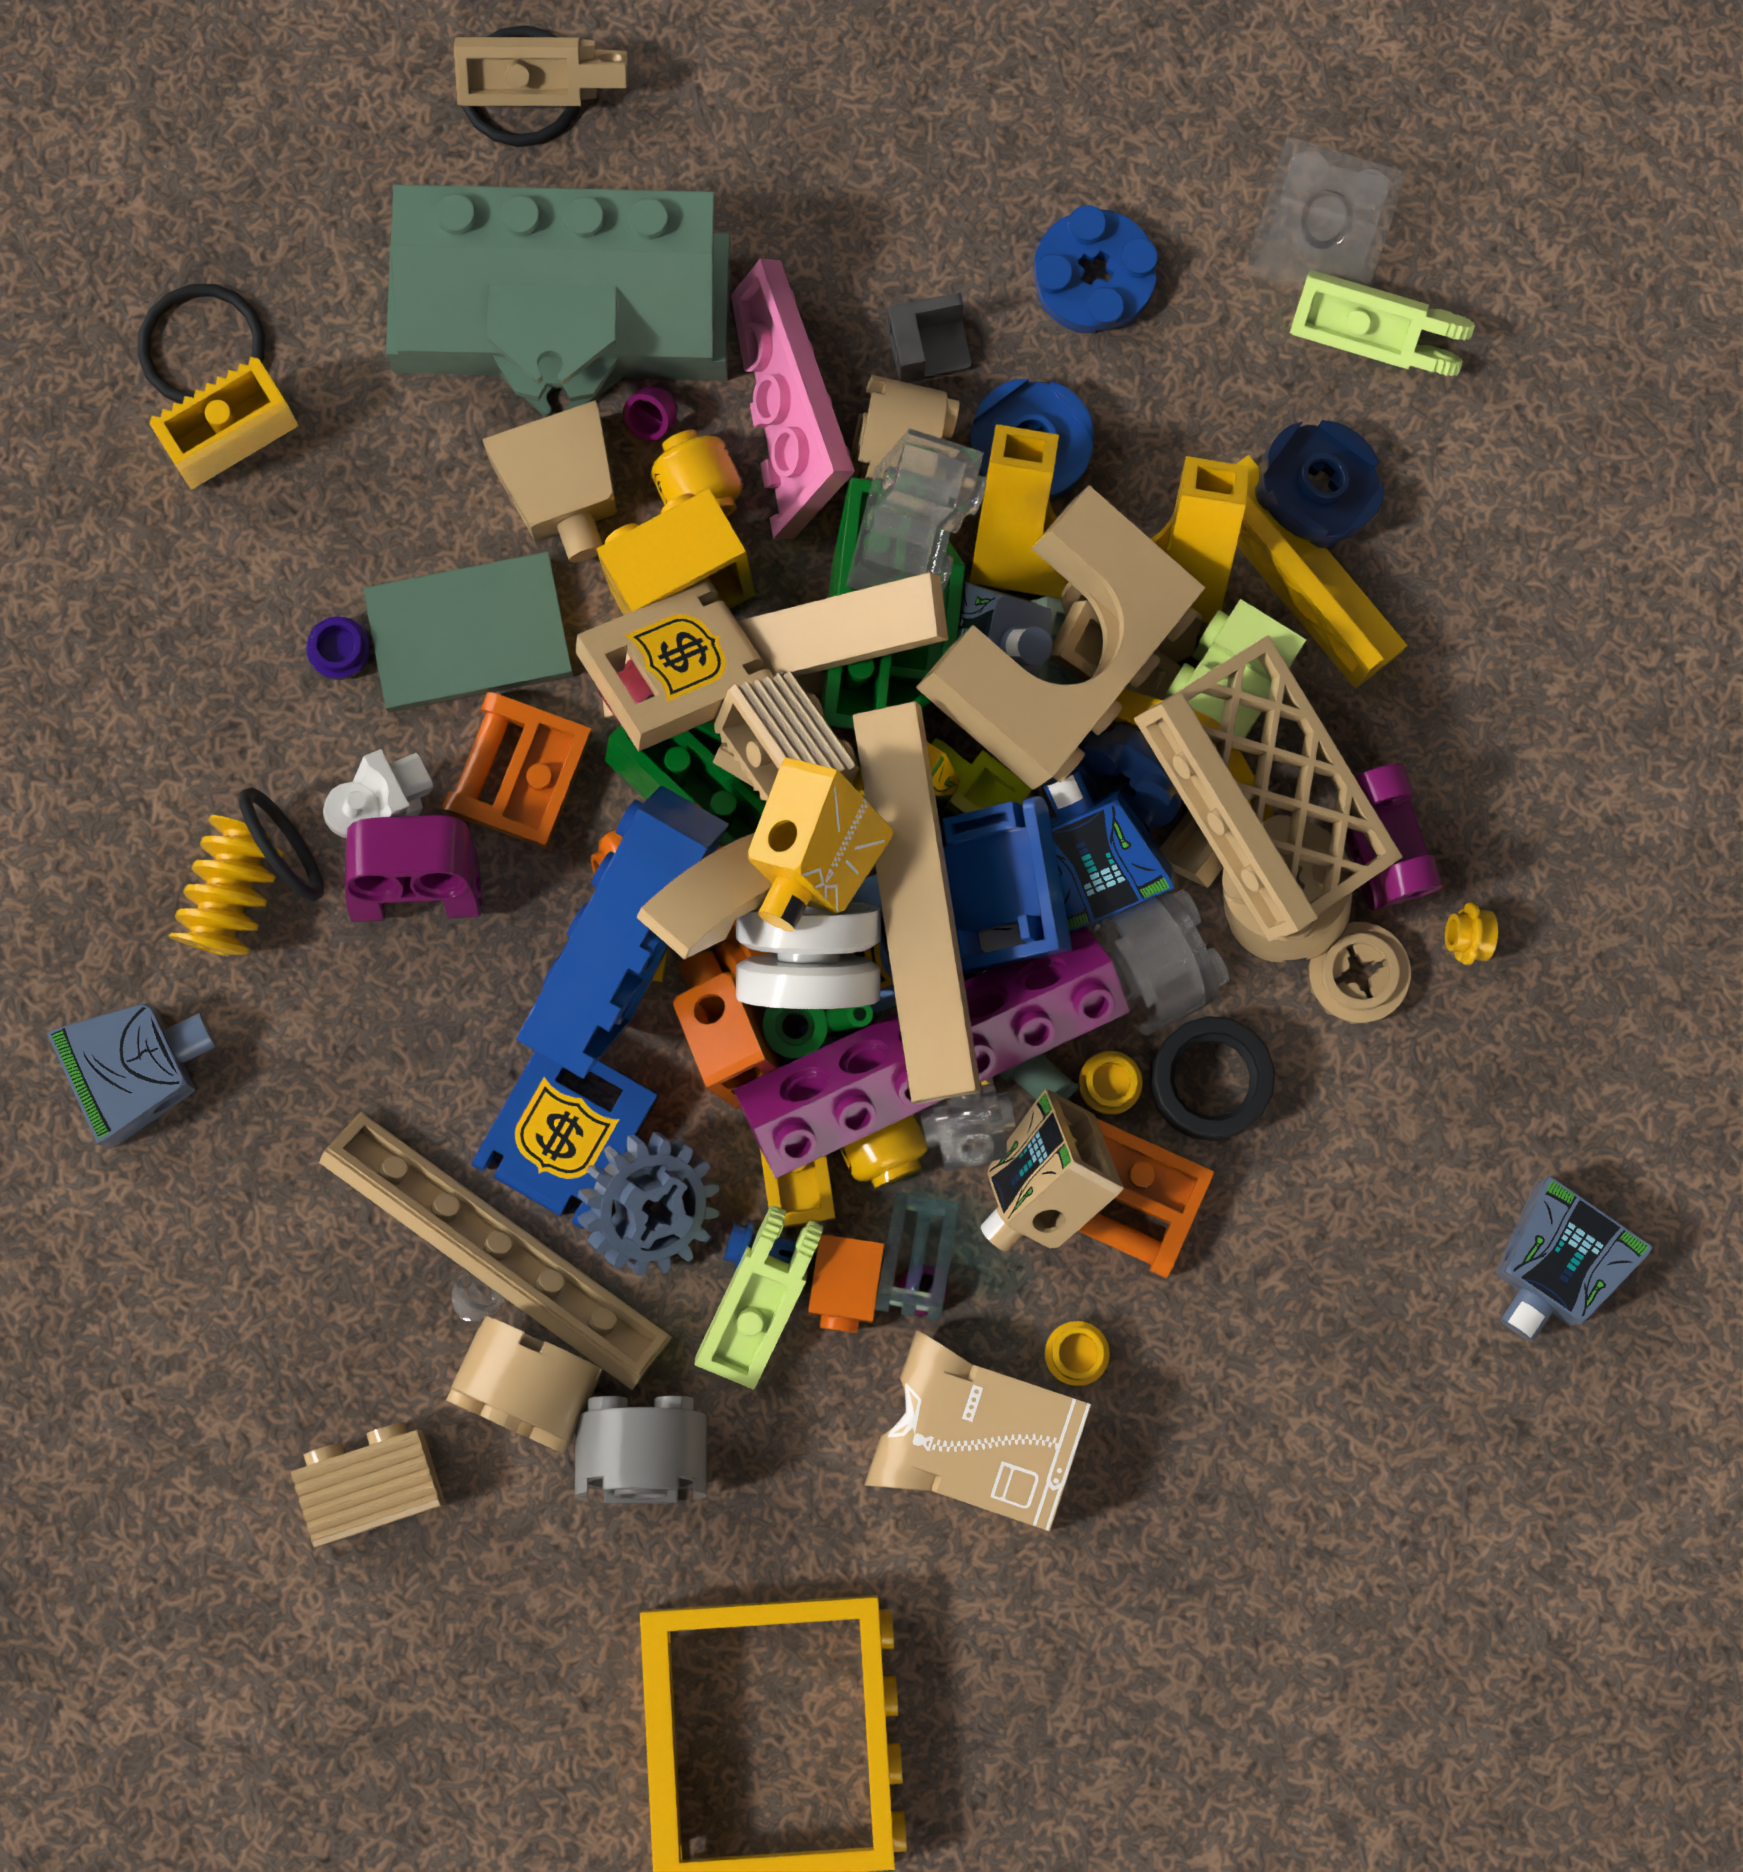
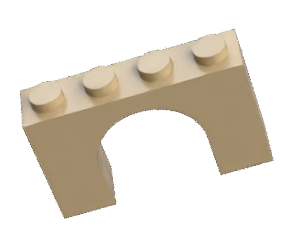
(1138, 601)

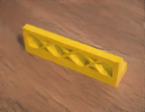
(1317, 592)

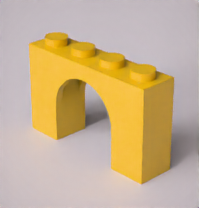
(1019, 511)

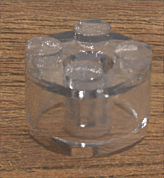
(1162, 959)

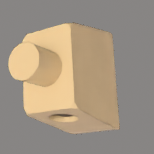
(558, 477)

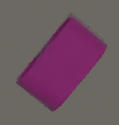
(411, 863)
(1416, 872)

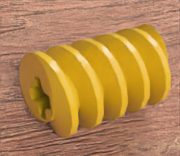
(226, 890)

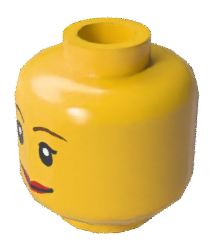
(695, 464)
(887, 1153)

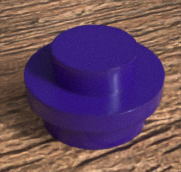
(338, 648)

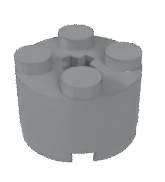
(641, 1451)

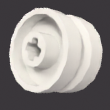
(809, 963)

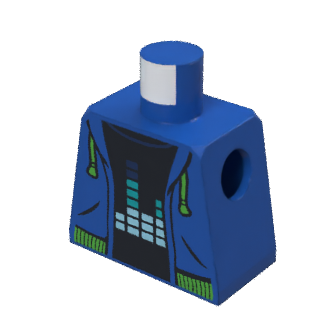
(1102, 853)

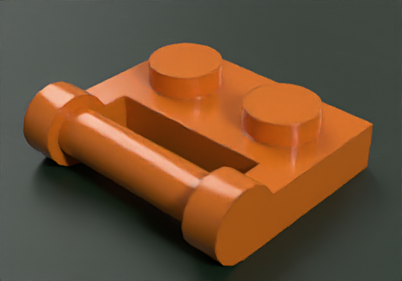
(537, 775)
(1156, 1185)

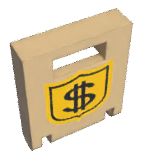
(686, 654)

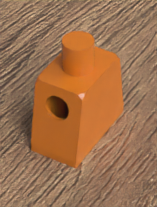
(721, 1030)

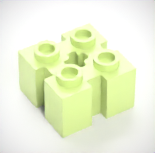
(1223, 640)

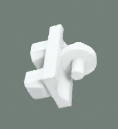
(378, 791)

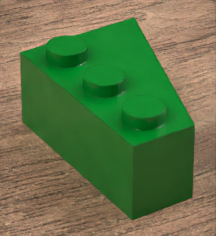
(688, 769)

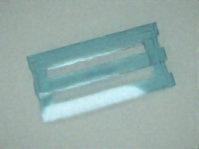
(910, 1297)

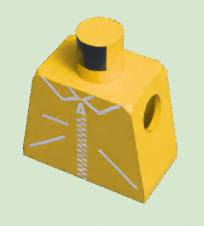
(814, 842)

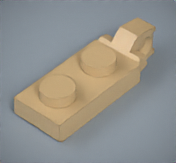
(534, 71)

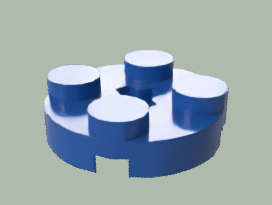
(1102, 304)
(1039, 408)

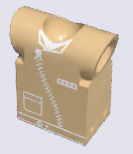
(979, 1437)

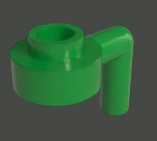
(819, 1024)

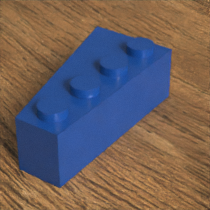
(610, 952)

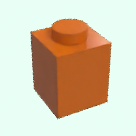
(845, 1282)

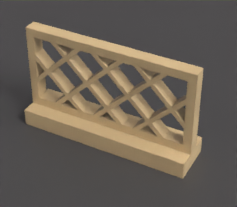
(1222, 805)

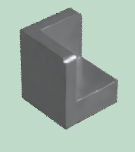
(928, 338)

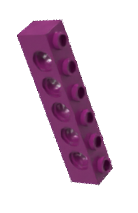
(863, 1078)

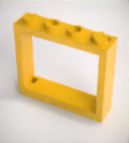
(879, 1701)

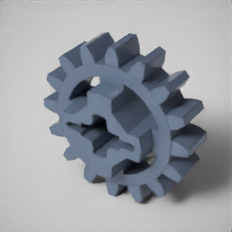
(644, 1232)

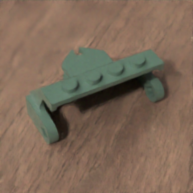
(557, 287)

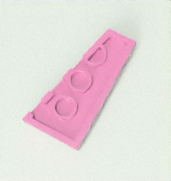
(789, 400)

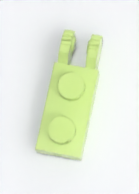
(1376, 324)
(757, 1304)

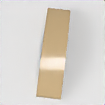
(706, 899)

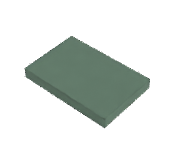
(467, 632)

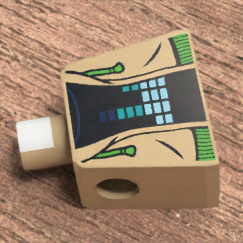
(1053, 1176)

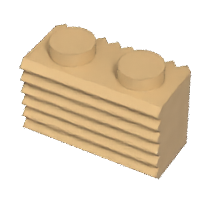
(778, 721)
(367, 1486)

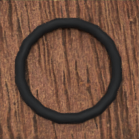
(524, 139)
(179, 295)
(246, 800)

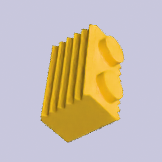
(223, 423)

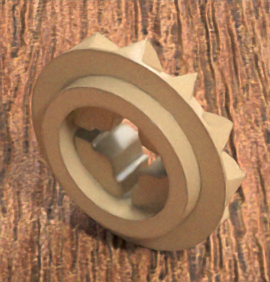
(1386, 987)

